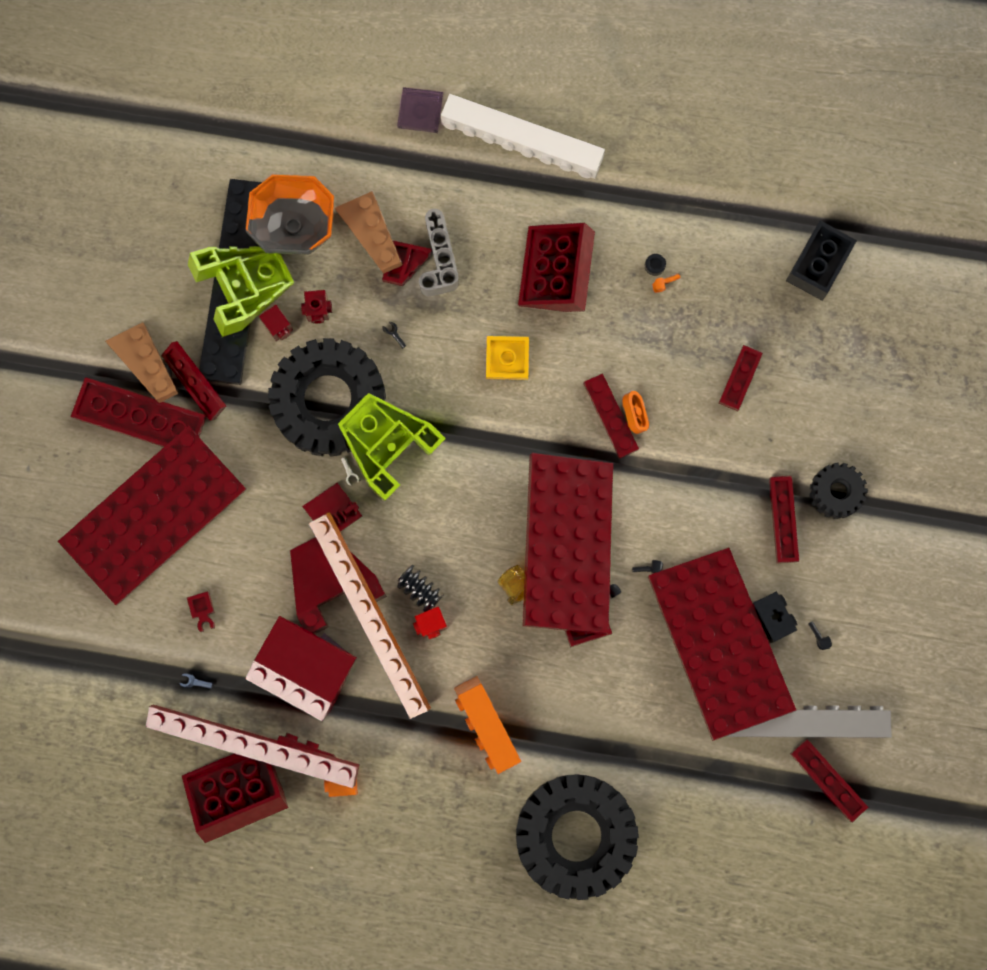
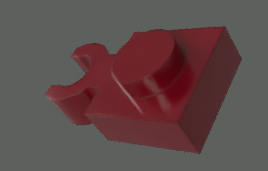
(201, 607)

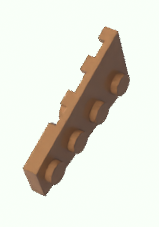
(369, 227)
(143, 359)

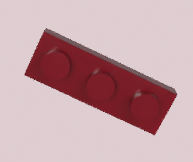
(740, 378)

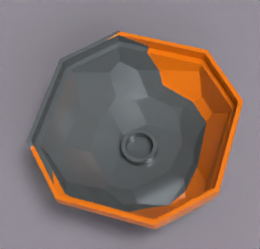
(290, 214)

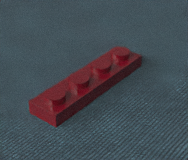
(193, 380)
(611, 416)
(784, 519)
(829, 780)

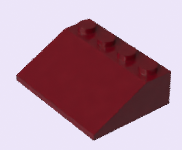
(557, 267)
(301, 668)
(232, 795)

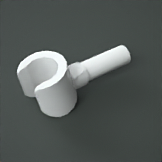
(348, 470)

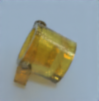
(513, 584)

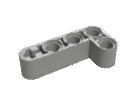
(439, 251)

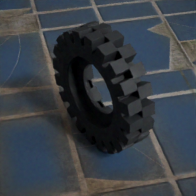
(296, 374)
(617, 845)

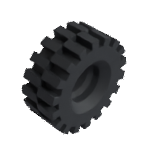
(827, 502)

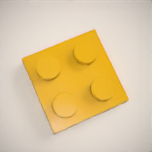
(507, 358)

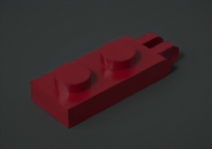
(293, 740)

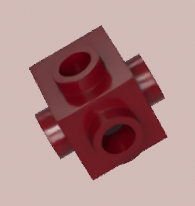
(316, 306)

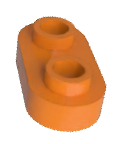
(635, 412)

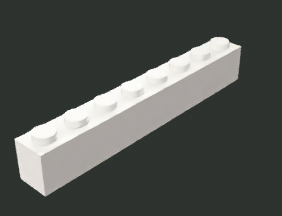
(522, 136)

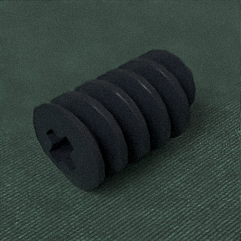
(419, 589)

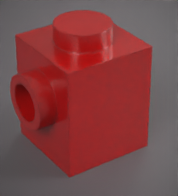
(430, 623)

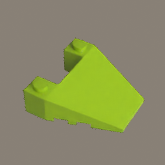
(247, 278)
(379, 434)

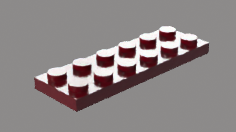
(133, 413)

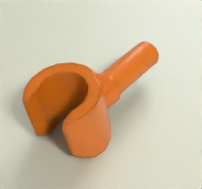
(659, 284)

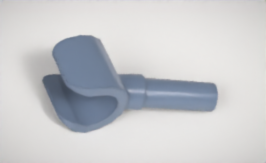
(192, 681)

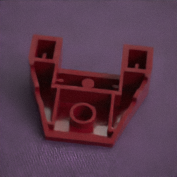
(317, 584)

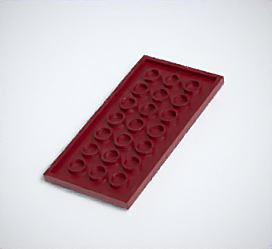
(152, 515)
(568, 544)
(721, 644)

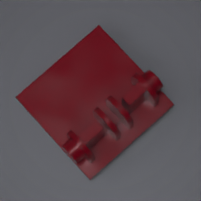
(337, 503)

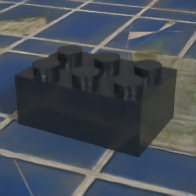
(821, 260)

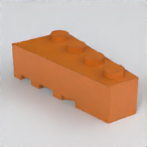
(487, 725)

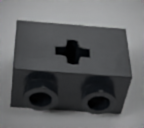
(779, 627)

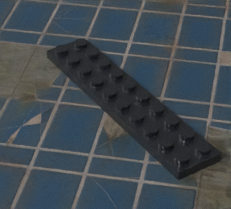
(225, 356)

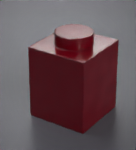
(276, 323)

